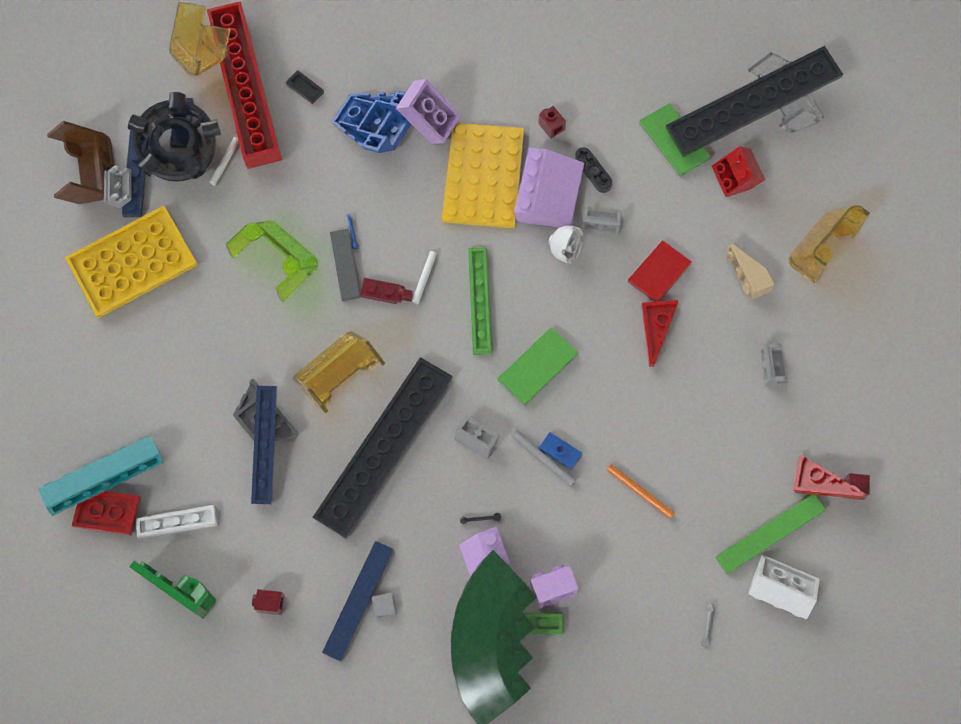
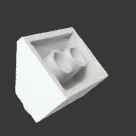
(784, 587)

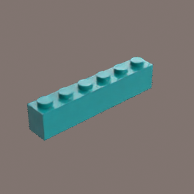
(100, 475)

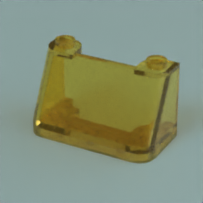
(812, 253)

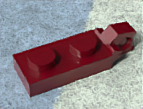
(385, 291)

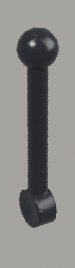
(463, 520)

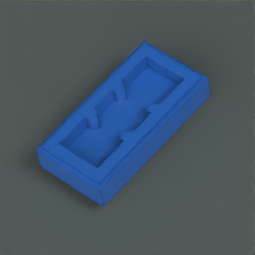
(560, 450)

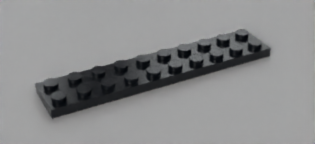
(753, 101)
(382, 448)

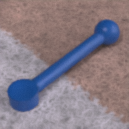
(355, 245)

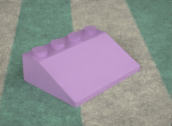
(548, 189)

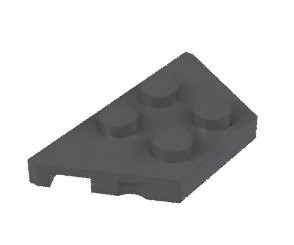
(246, 416)

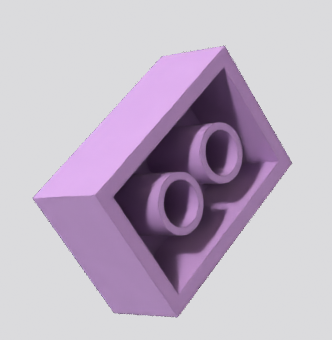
(428, 111)

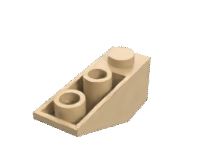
(752, 274)

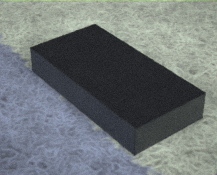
(304, 87)

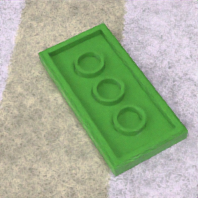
(655, 125)
(537, 366)

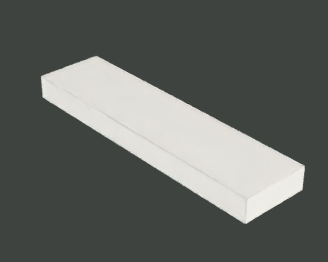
(176, 521)

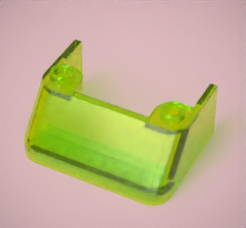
(299, 262)

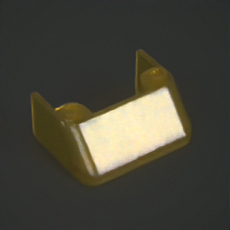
(194, 44)
(335, 366)

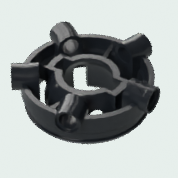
(156, 157)

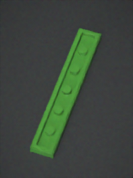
(479, 301)
(770, 533)

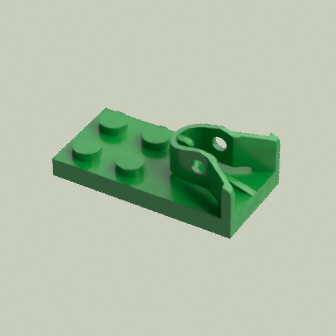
(187, 591)

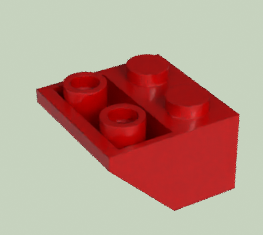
(738, 171)

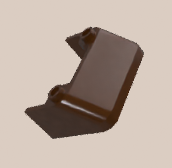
(93, 156)

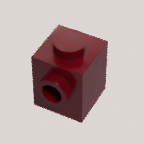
(551, 121)
(860, 481)

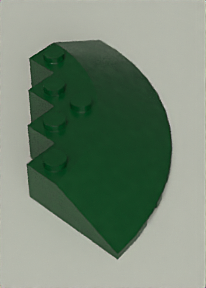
(488, 638)

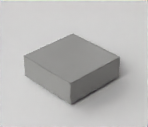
(383, 605)

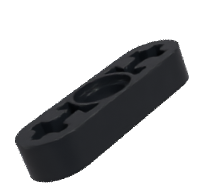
(593, 162)

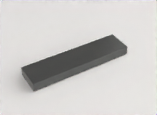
(345, 265)

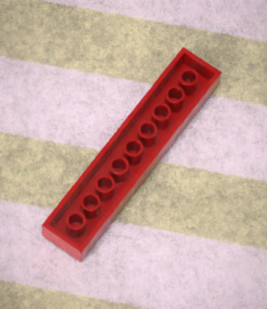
(245, 88)

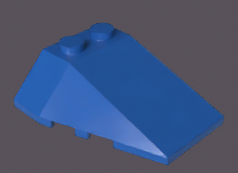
(373, 120)

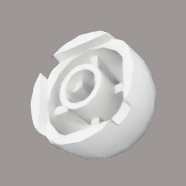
(565, 243)

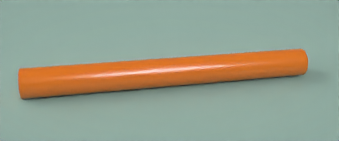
(640, 491)

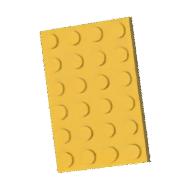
(483, 175)
(131, 261)

